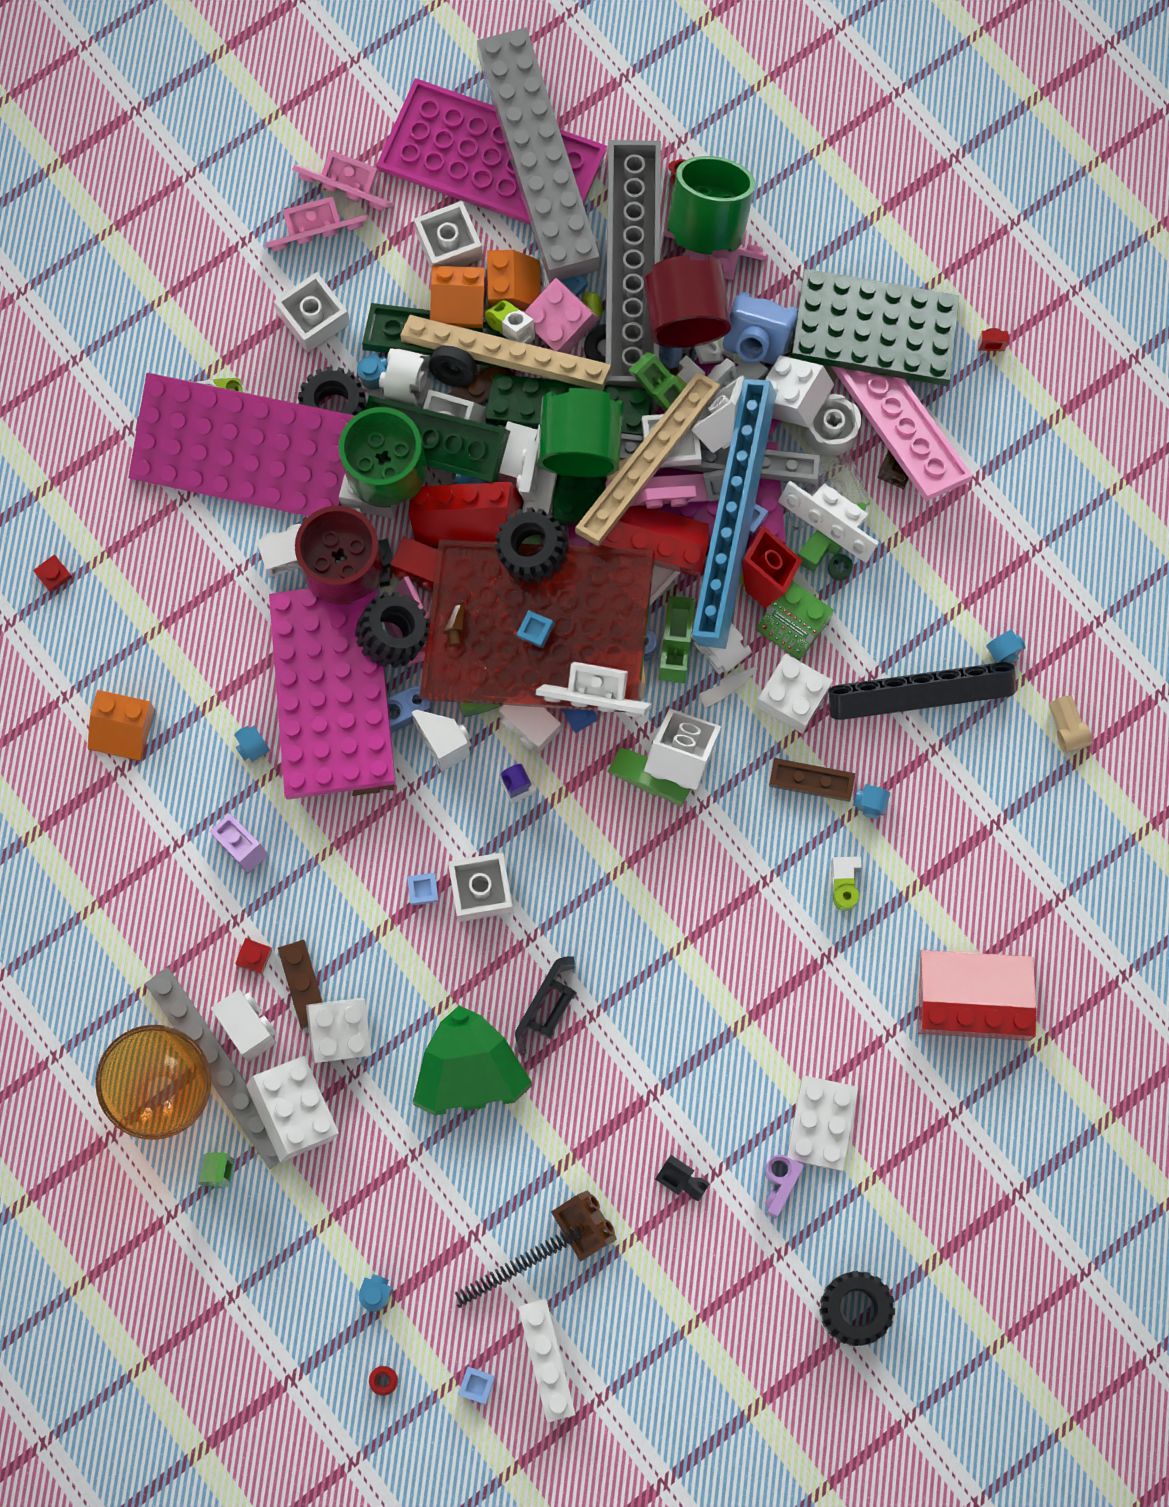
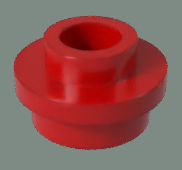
(373, 1380)

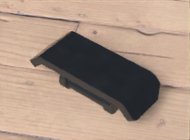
(560, 965)

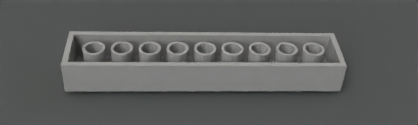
(538, 155)
(631, 252)

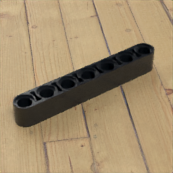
(922, 690)

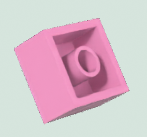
(561, 317)

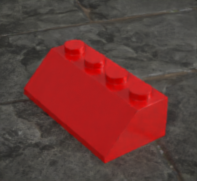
(462, 511)
(676, 540)

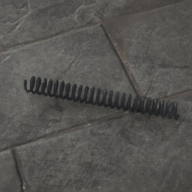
(560, 1243)

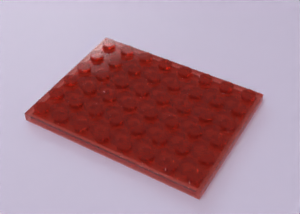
(594, 601)

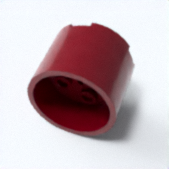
(687, 302)
(328, 537)

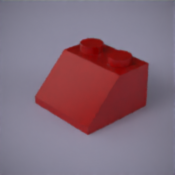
(768, 567)

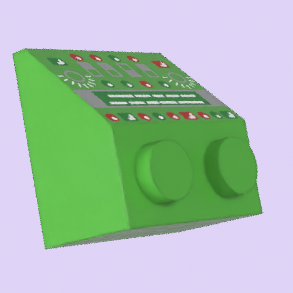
(795, 620)

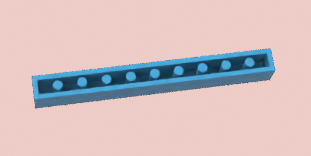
(734, 514)

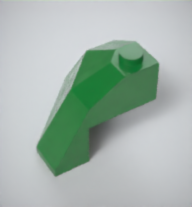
(468, 1066)

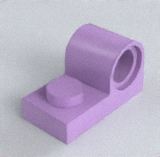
(239, 843)
(786, 1183)

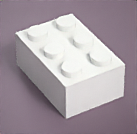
(682, 749)
(292, 1108)

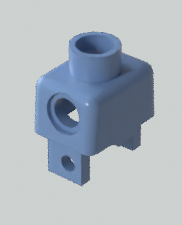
(763, 321)

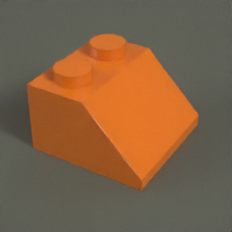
(512, 278)
(457, 296)
(119, 725)

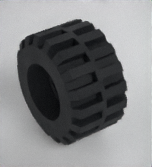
(333, 383)
(520, 528)
(403, 614)
(882, 1305)

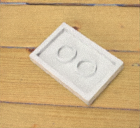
(822, 1123)

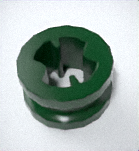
(847, 565)

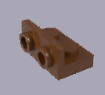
(585, 1212)

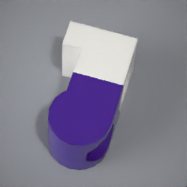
(517, 783)

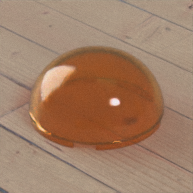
(153, 1082)

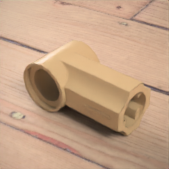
(1071, 731)

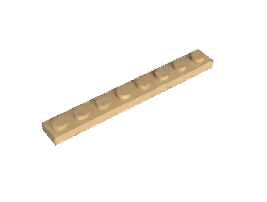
(508, 353)
(647, 459)

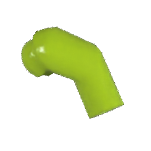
(593, 301)

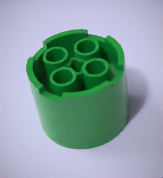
(710, 204)
(580, 433)
(371, 440)

